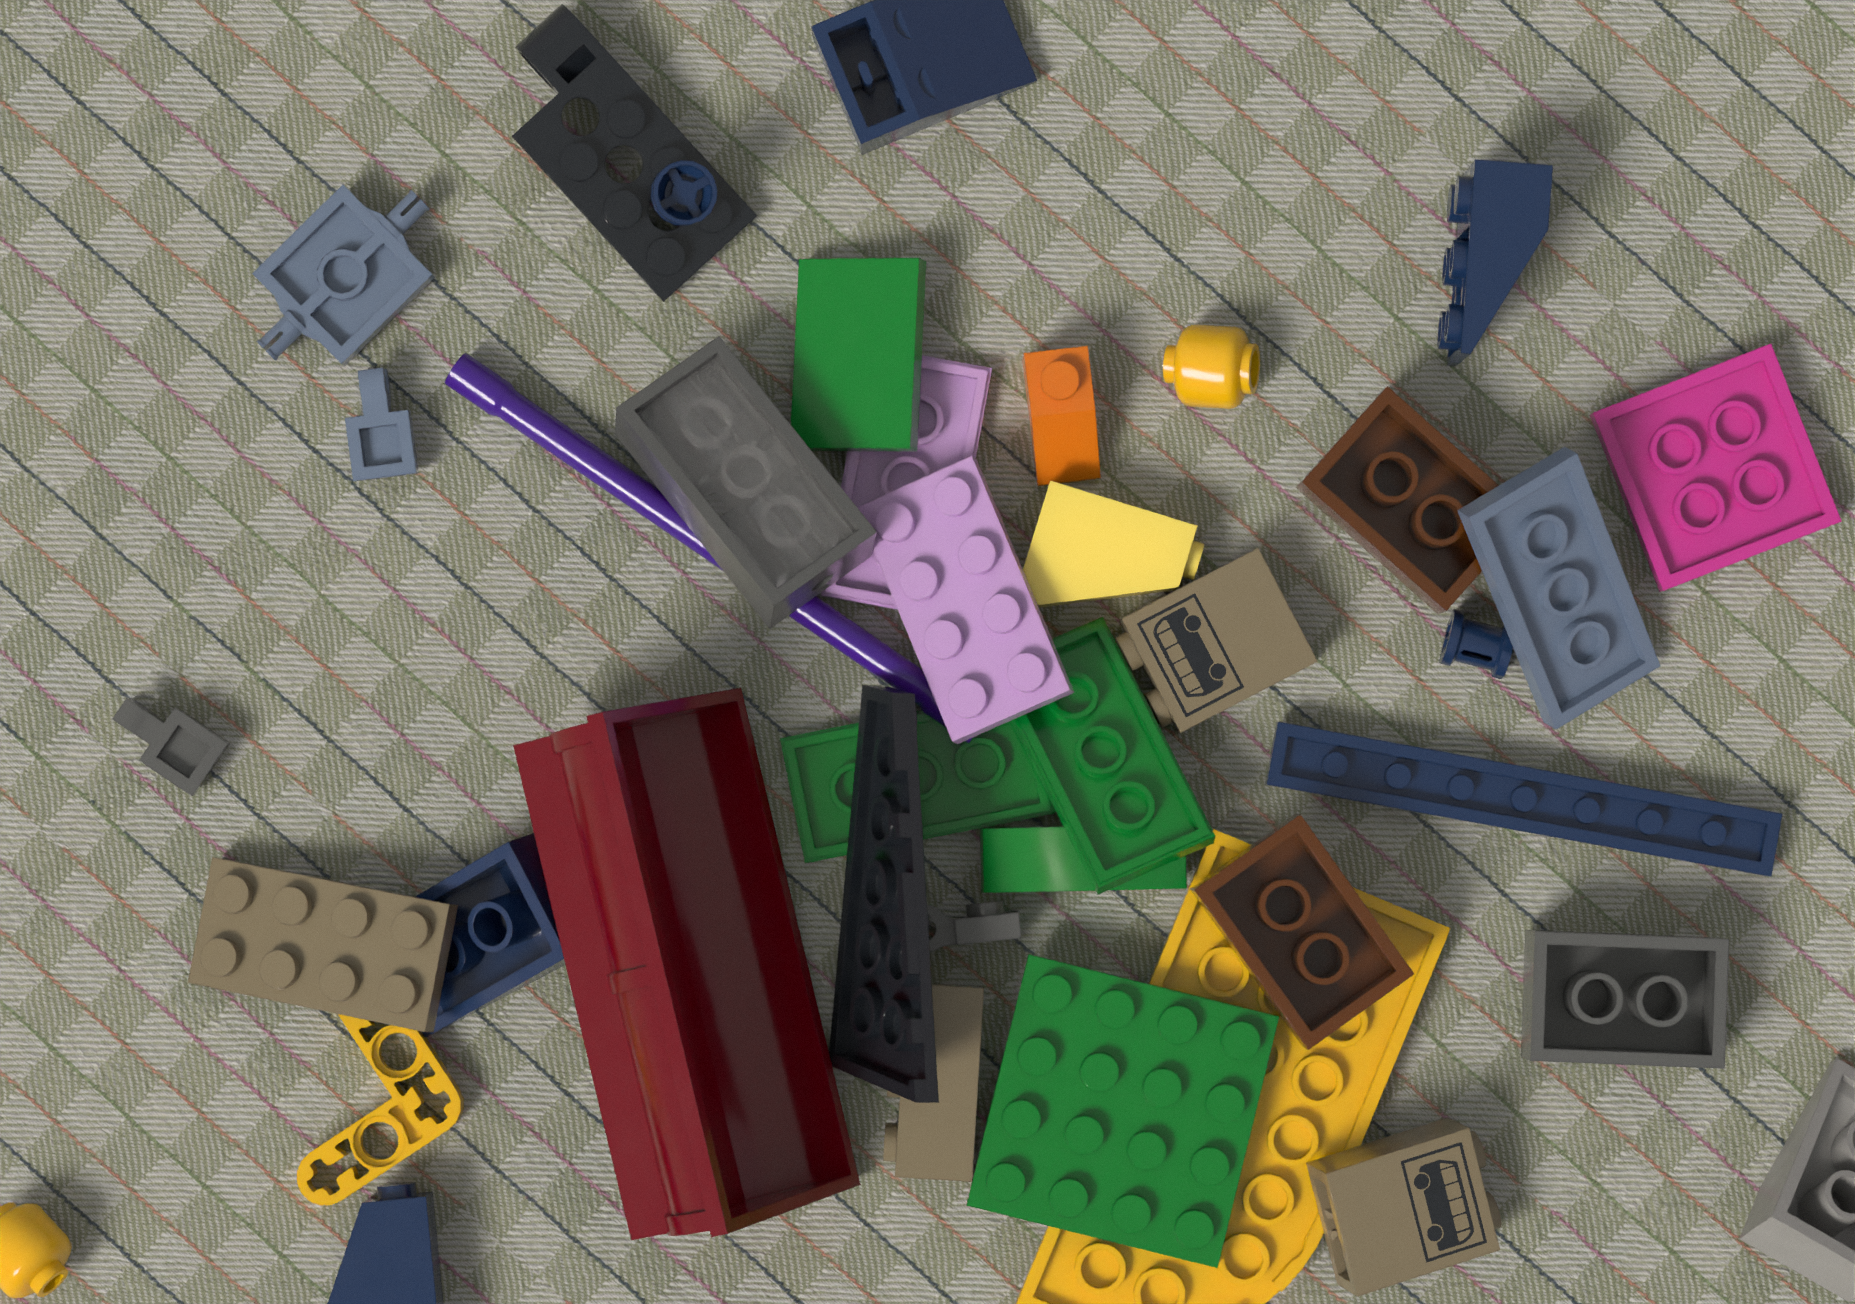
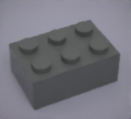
(1624, 999)

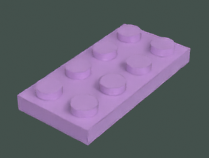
(965, 600)

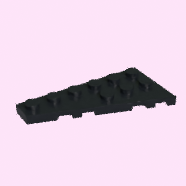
(883, 961)

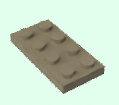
(323, 944)

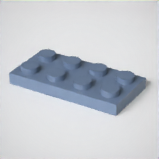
(1559, 587)

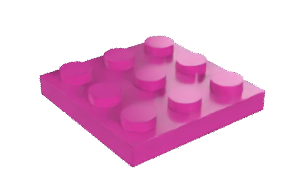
(1715, 467)

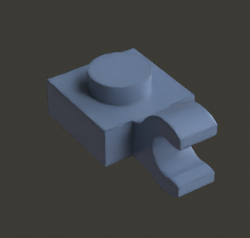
(380, 440)

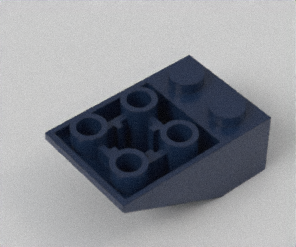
(919, 63)
(1500, 223)

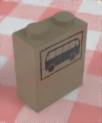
(1214, 642)
(1405, 1205)

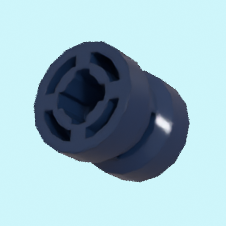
(692, 189)

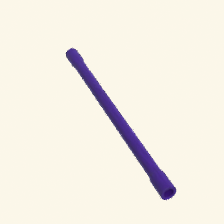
(501, 399)

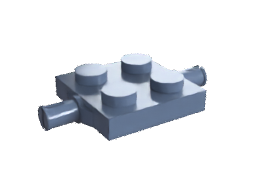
(343, 275)

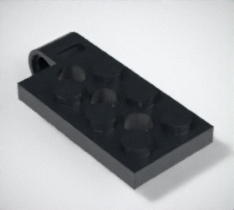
(581, 68)

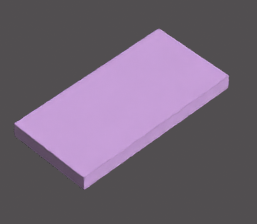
(948, 431)

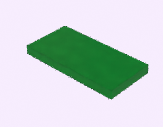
(1111, 766)
(959, 783)

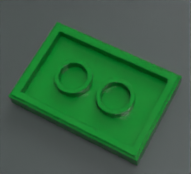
(858, 353)

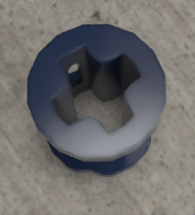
(1476, 644)

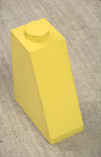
(1105, 549)

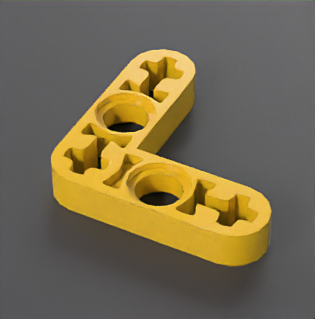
(398, 1112)

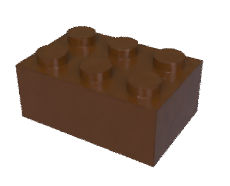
(1398, 496)
(1302, 931)

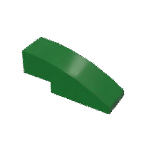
(1047, 862)

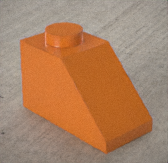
(1062, 415)

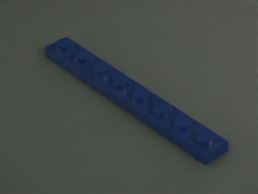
(1523, 799)

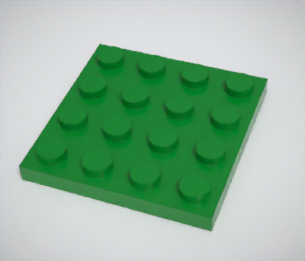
(1122, 1110)

